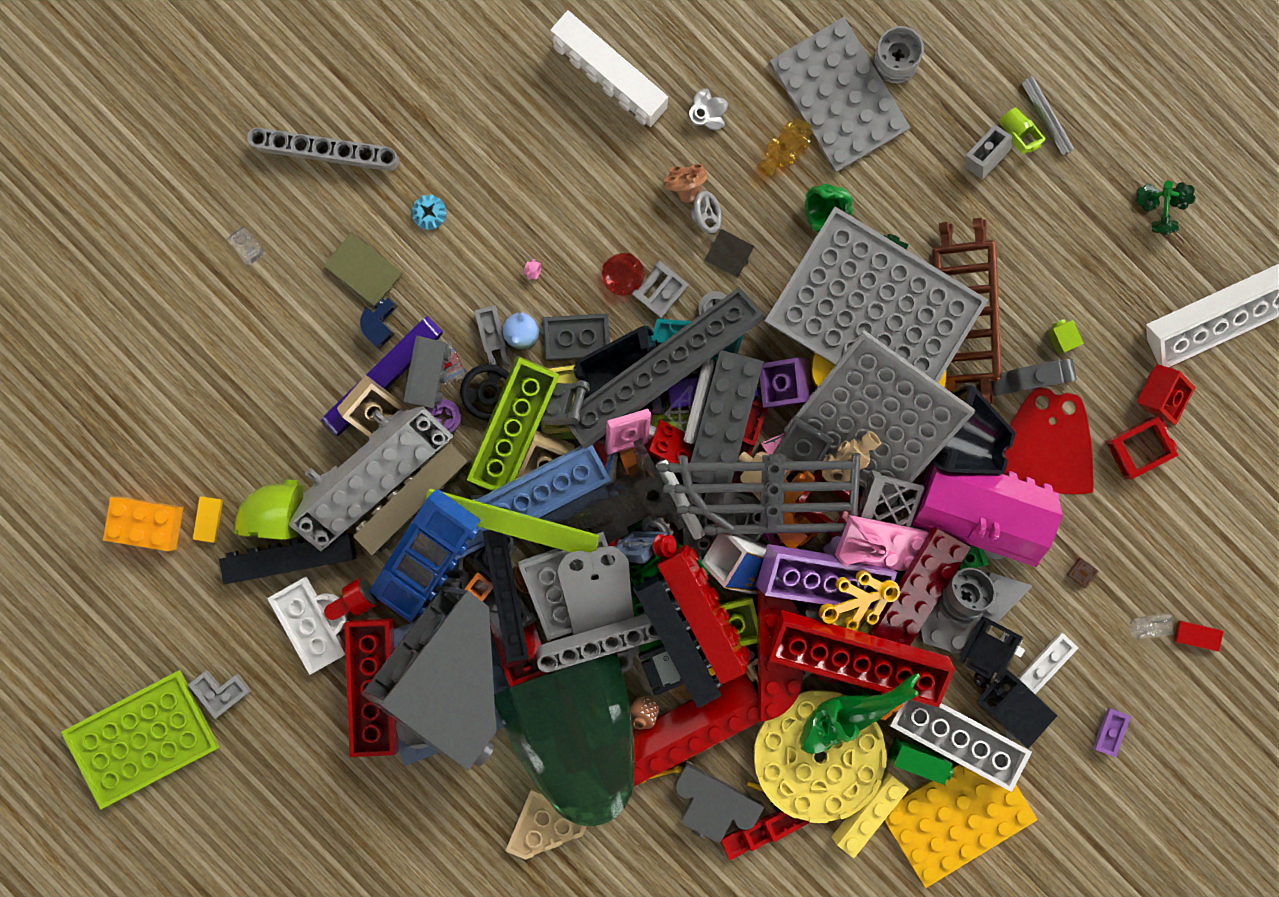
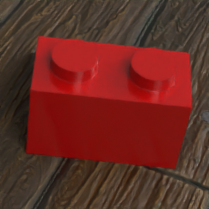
(1166, 393)

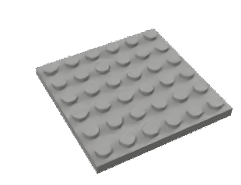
(892, 398)

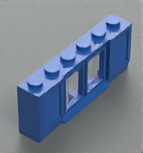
(425, 555)

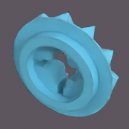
(429, 222)

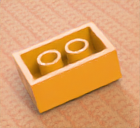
(143, 523)

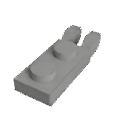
(491, 333)

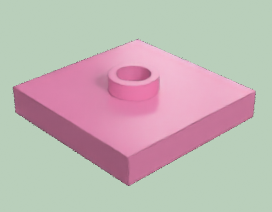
(626, 429)

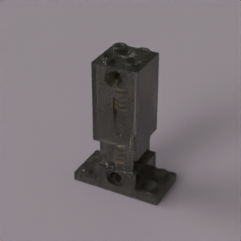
(621, 503)

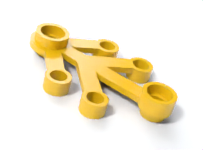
(861, 601)

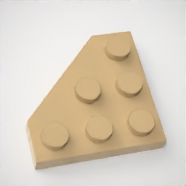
(540, 828)

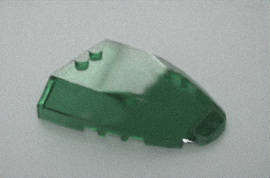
(575, 738)

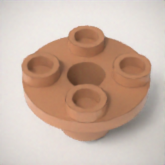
(686, 181)

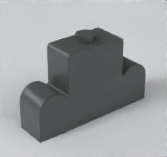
(1034, 377)
(714, 804)

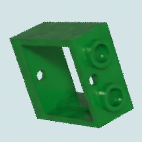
(920, 761)

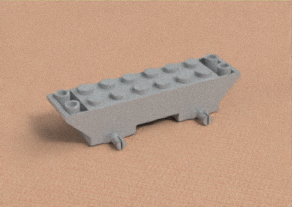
(368, 475)

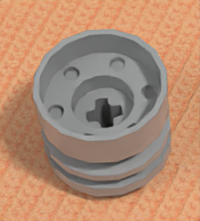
(899, 42)

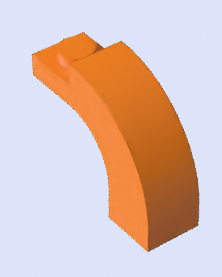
(792, 540)

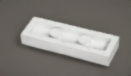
(1048, 662)

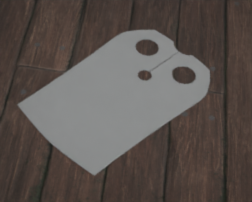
(598, 601)

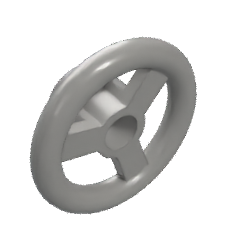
(704, 212)

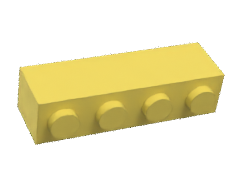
(859, 827)

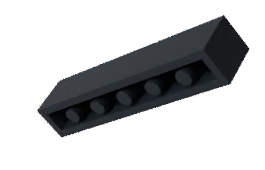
(284, 559)
(677, 641)

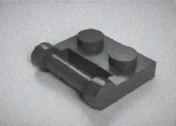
(560, 401)

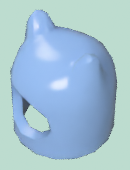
(520, 331)

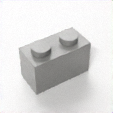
(988, 152)

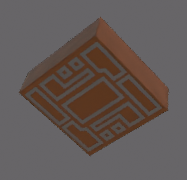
(1082, 572)

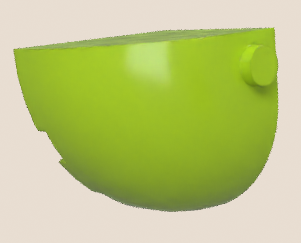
(269, 511)

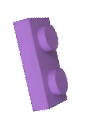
(1111, 732)

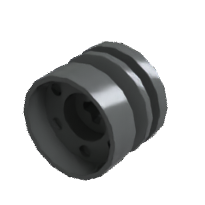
(967, 596)

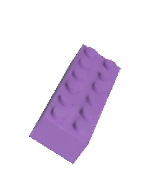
(813, 576)

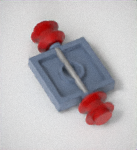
(641, 545)

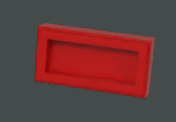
(1198, 635)

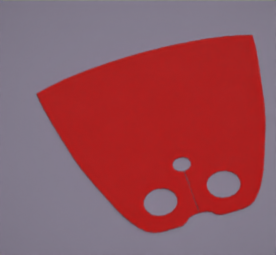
(1050, 452)

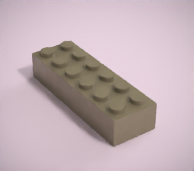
(405, 503)

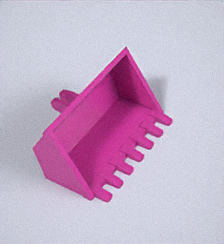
(991, 512)

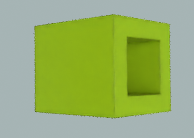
(1065, 336)

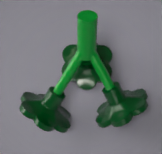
(1180, 197)

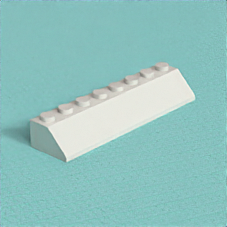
(1215, 318)

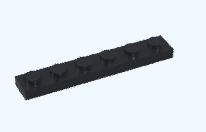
(505, 596)

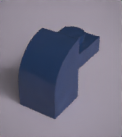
(372, 323)

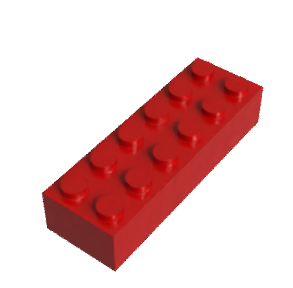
(705, 614)
(367, 649)

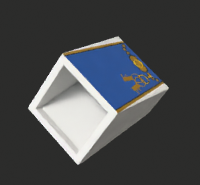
(735, 562)

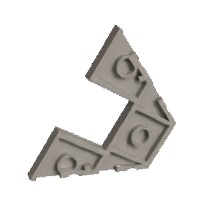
(954, 637)

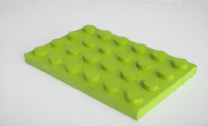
(140, 739)

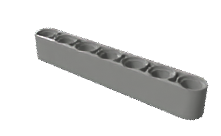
(314, 143)
(601, 646)

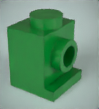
(978, 559)

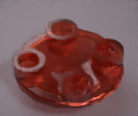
(623, 274)

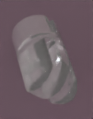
(1152, 626)

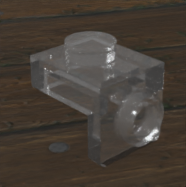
(246, 246)

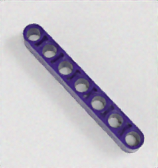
(387, 369)

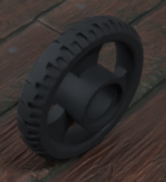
(469, 395)

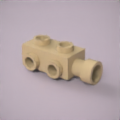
(869, 442)

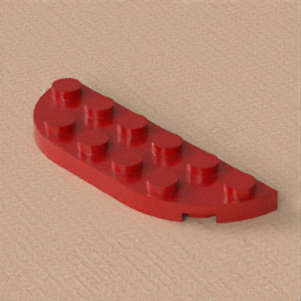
(777, 683)

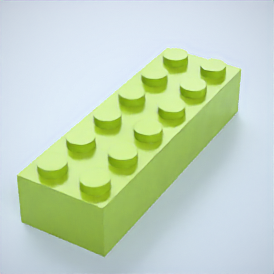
(512, 424)

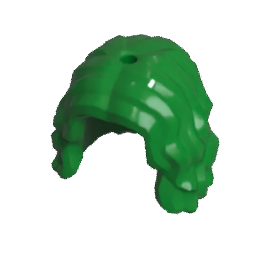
(822, 200)

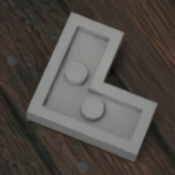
(218, 698)

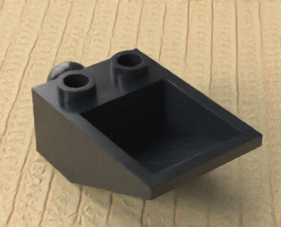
(1015, 710)

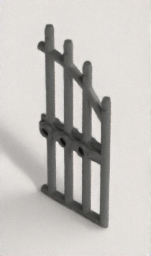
(772, 493)

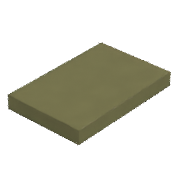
(363, 269)

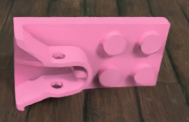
(879, 543)

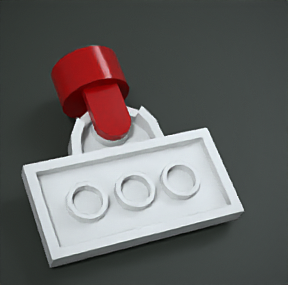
(316, 620)

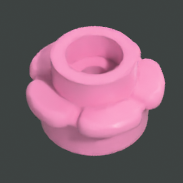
(532, 269)

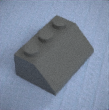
(427, 373)

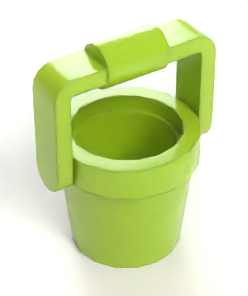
(1019, 126)

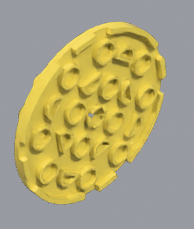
(814, 788)

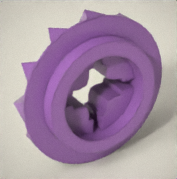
(452, 410)

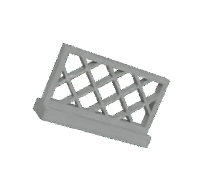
(872, 493)

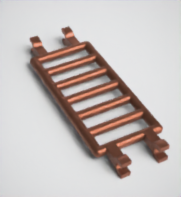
(980, 243)

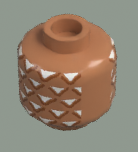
(644, 712)

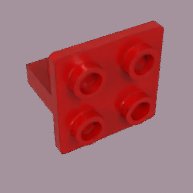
(669, 444)

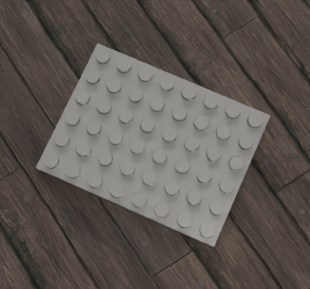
(869, 283)

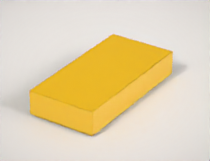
(207, 519)

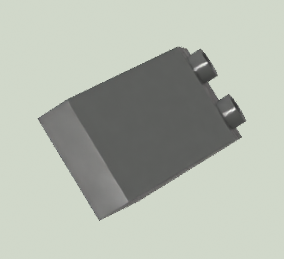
(443, 679)

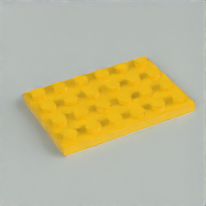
(955, 822)

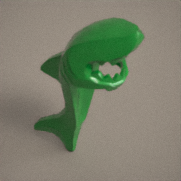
(845, 716)

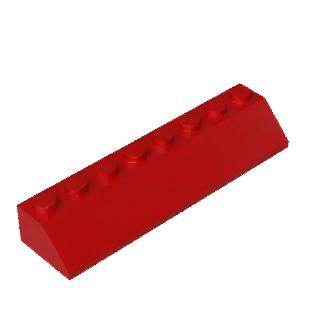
(858, 657)
(693, 729)

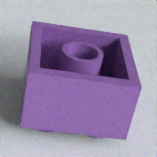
(785, 382)

